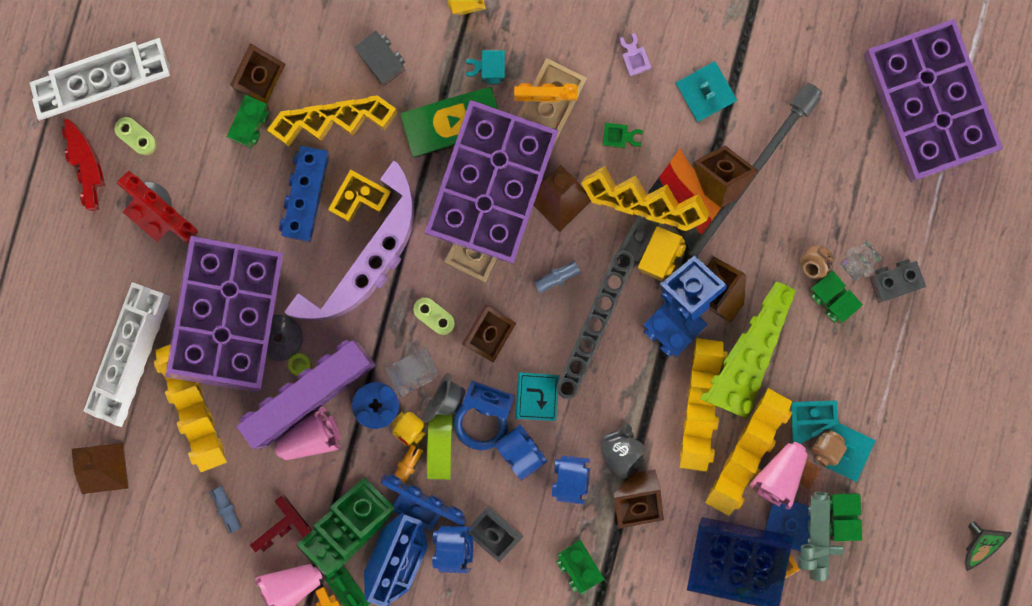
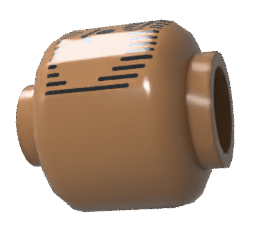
(817, 262)
(829, 449)

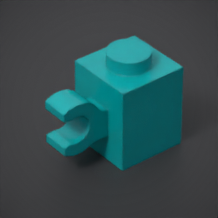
(491, 66)

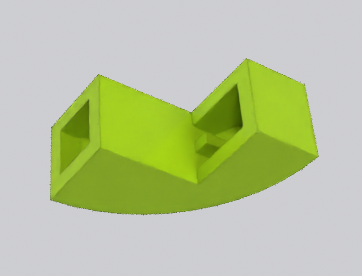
(439, 447)

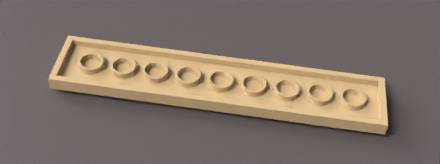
(545, 113)

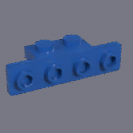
(417, 505)

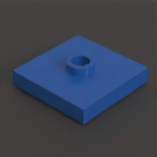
(790, 522)

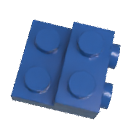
(692, 289)
(672, 330)

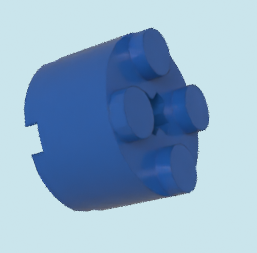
(366, 396)
(520, 452)
(572, 479)
(453, 549)

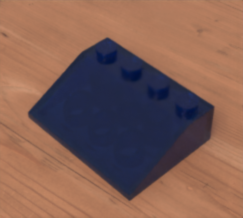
(739, 563)

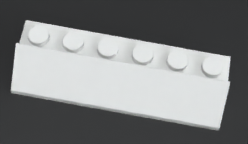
(99, 77)
(127, 354)

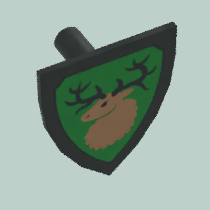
(983, 545)

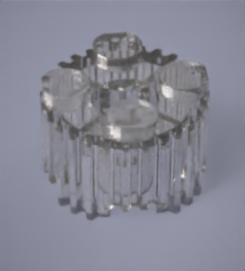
(412, 372)

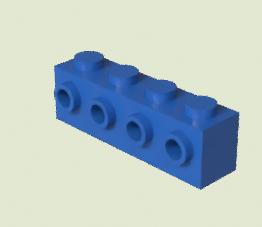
(305, 194)

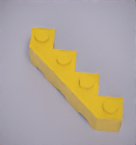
(320, 118)
(632, 199)
(700, 415)
(194, 417)
(752, 444)

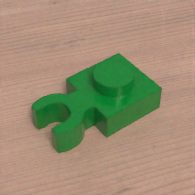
(617, 136)

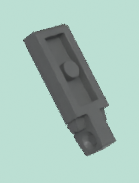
(637, 240)

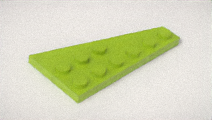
(750, 357)

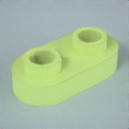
(135, 135)
(433, 316)

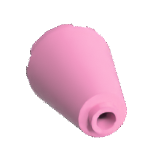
(309, 437)
(782, 475)
(288, 585)

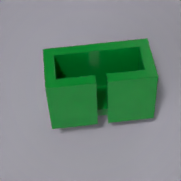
(834, 298)
(844, 517)

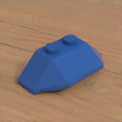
(394, 560)

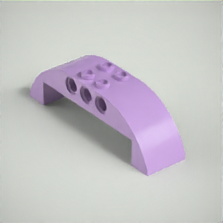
(395, 227)

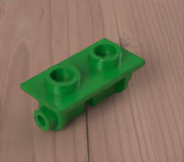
(346, 589)

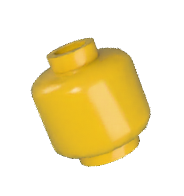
(408, 428)

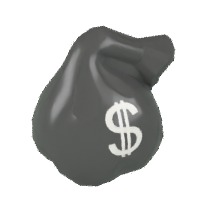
(622, 452)

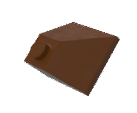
(723, 175)
(561, 198)
(732, 299)
(100, 468)
(639, 500)

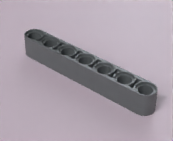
(595, 336)

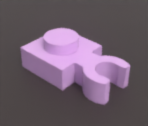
(635, 59)

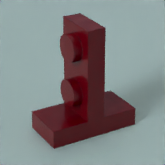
(283, 526)

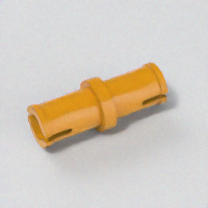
(408, 463)

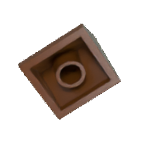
(257, 74)
(489, 333)

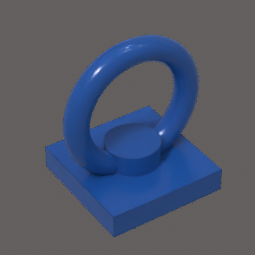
(487, 402)

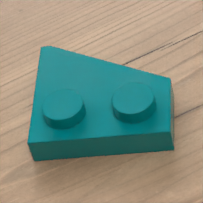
(812, 418)

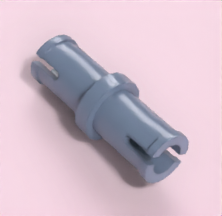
(557, 276)
(225, 509)

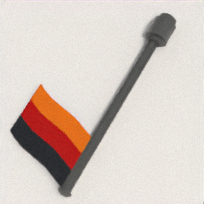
(685, 184)

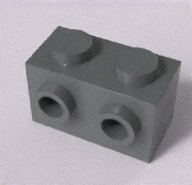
(380, 58)
(898, 281)

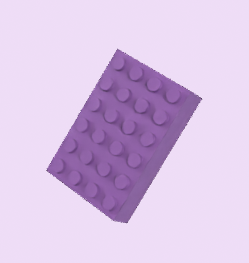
(932, 100)
(491, 182)
(224, 314)
(304, 396)

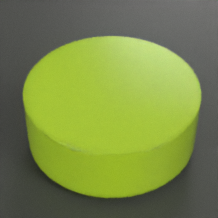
(299, 363)

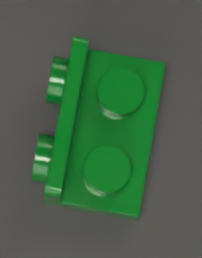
(580, 567)

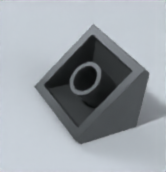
(494, 533)

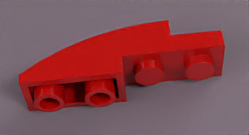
(82, 155)

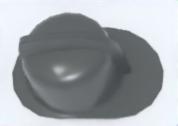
(446, 399)

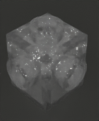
(861, 261)

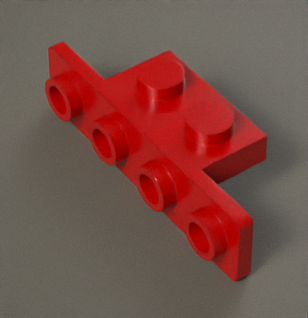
(152, 212)

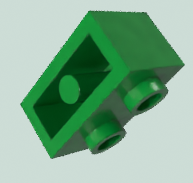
(248, 122)

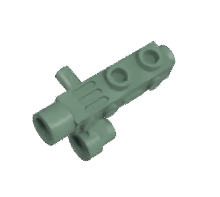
(817, 551)

